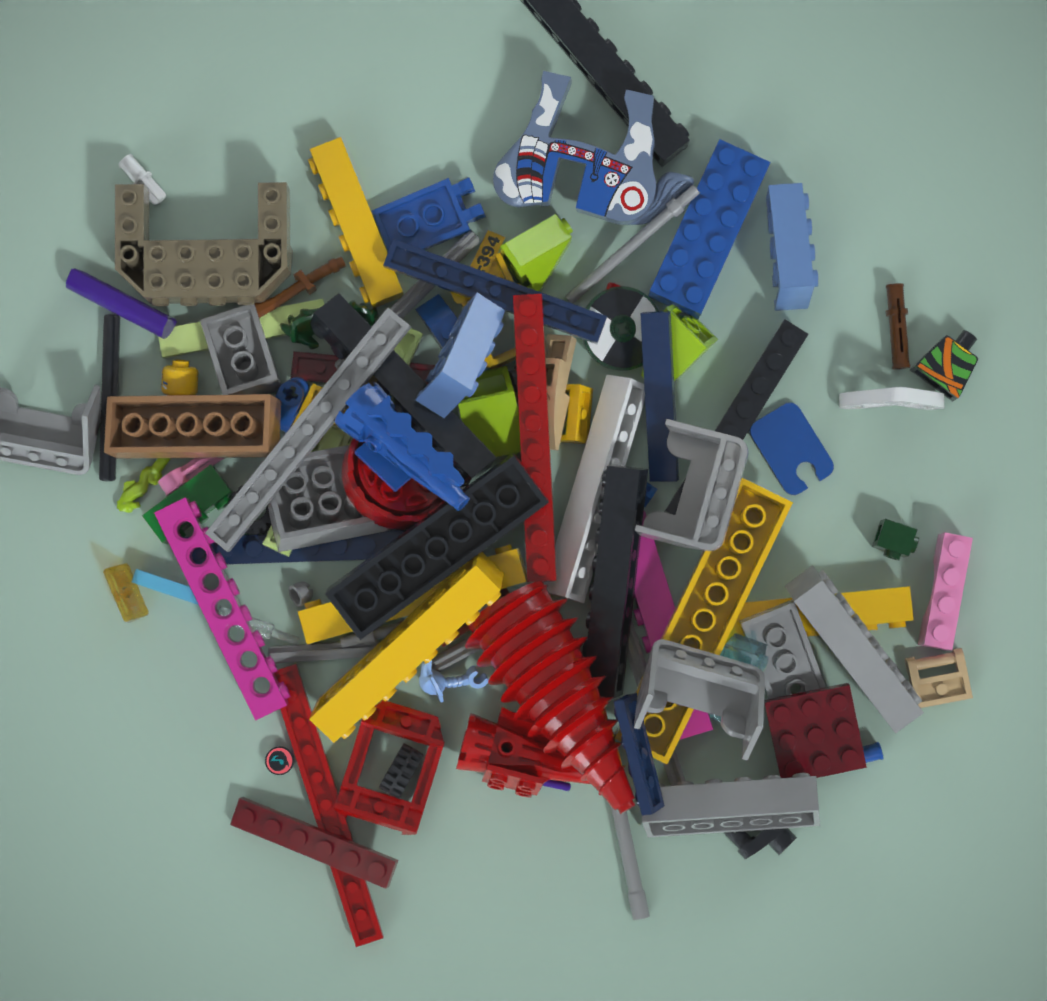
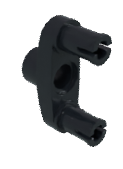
(776, 838)

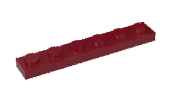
(314, 842)

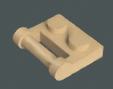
(940, 688)

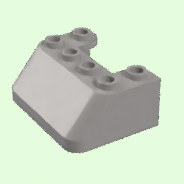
(707, 491)

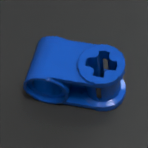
(289, 404)

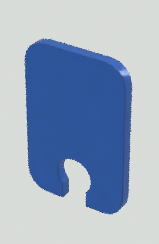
(787, 441)

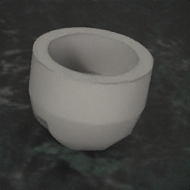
(300, 594)

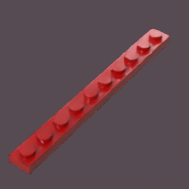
(535, 432)
(322, 797)

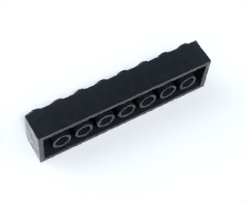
(436, 547)

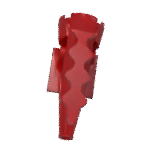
(523, 766)

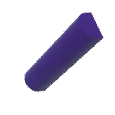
(120, 303)

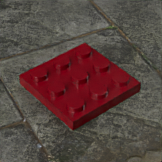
(815, 732)

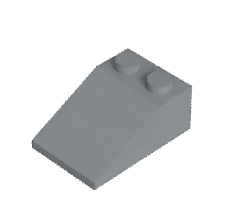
(240, 352)

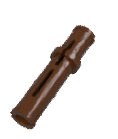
(897, 323)

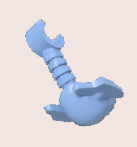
(435, 683)

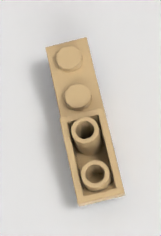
(559, 356)

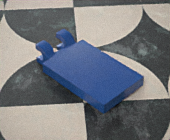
(428, 215)

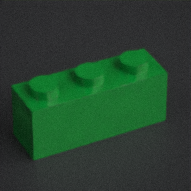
(205, 488)

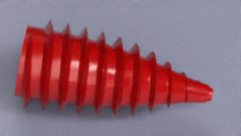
(553, 685)

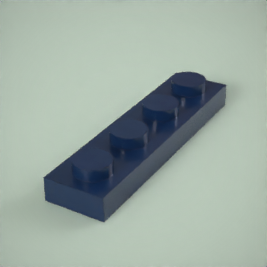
(639, 756)

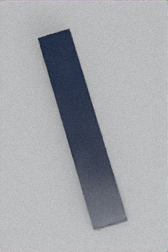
(659, 393)

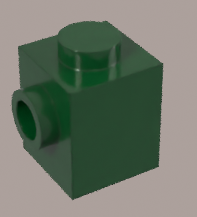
(895, 539)

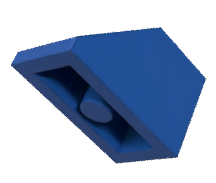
(437, 318)

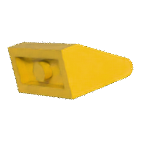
(578, 414)

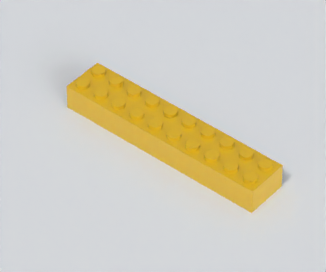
(717, 597)

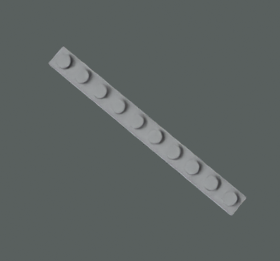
(307, 430)

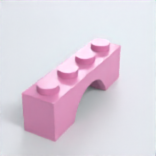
(943, 610)

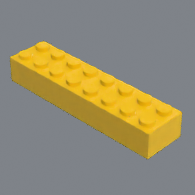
(407, 647)

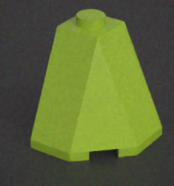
(537, 252)
(689, 341)

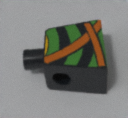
(948, 364)

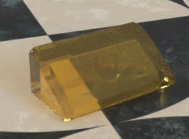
(126, 593)

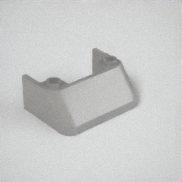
(49, 438)
(704, 684)

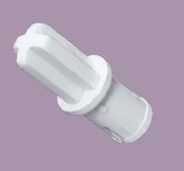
(140, 176)

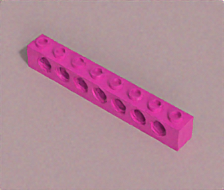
(170, 520)

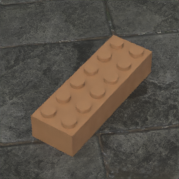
(192, 426)

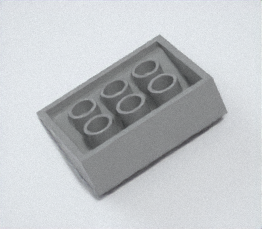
(315, 506)

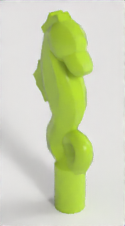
(133, 490)

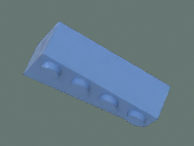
(791, 246)
(463, 356)

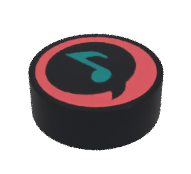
(279, 760)

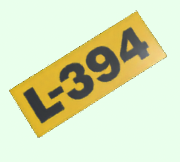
(486, 253)

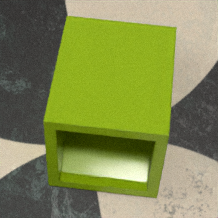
(493, 412)

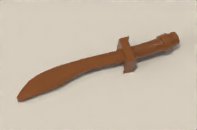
(304, 282)

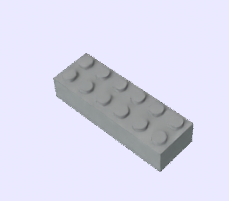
(855, 647)
(735, 806)

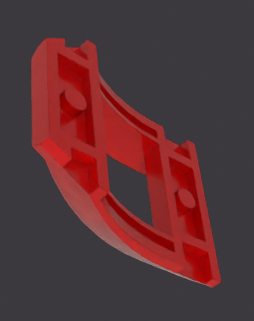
(380, 807)

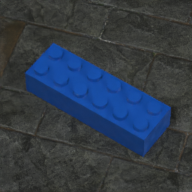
(709, 229)

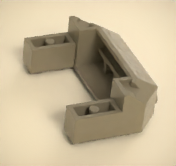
(203, 269)

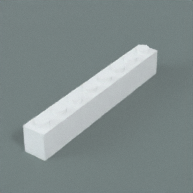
(606, 445)

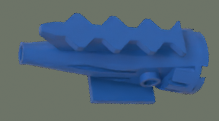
(396, 449)

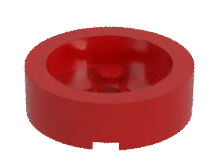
(378, 501)

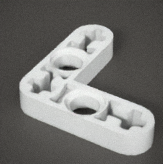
(892, 396)

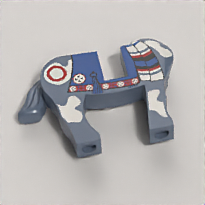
(613, 186)

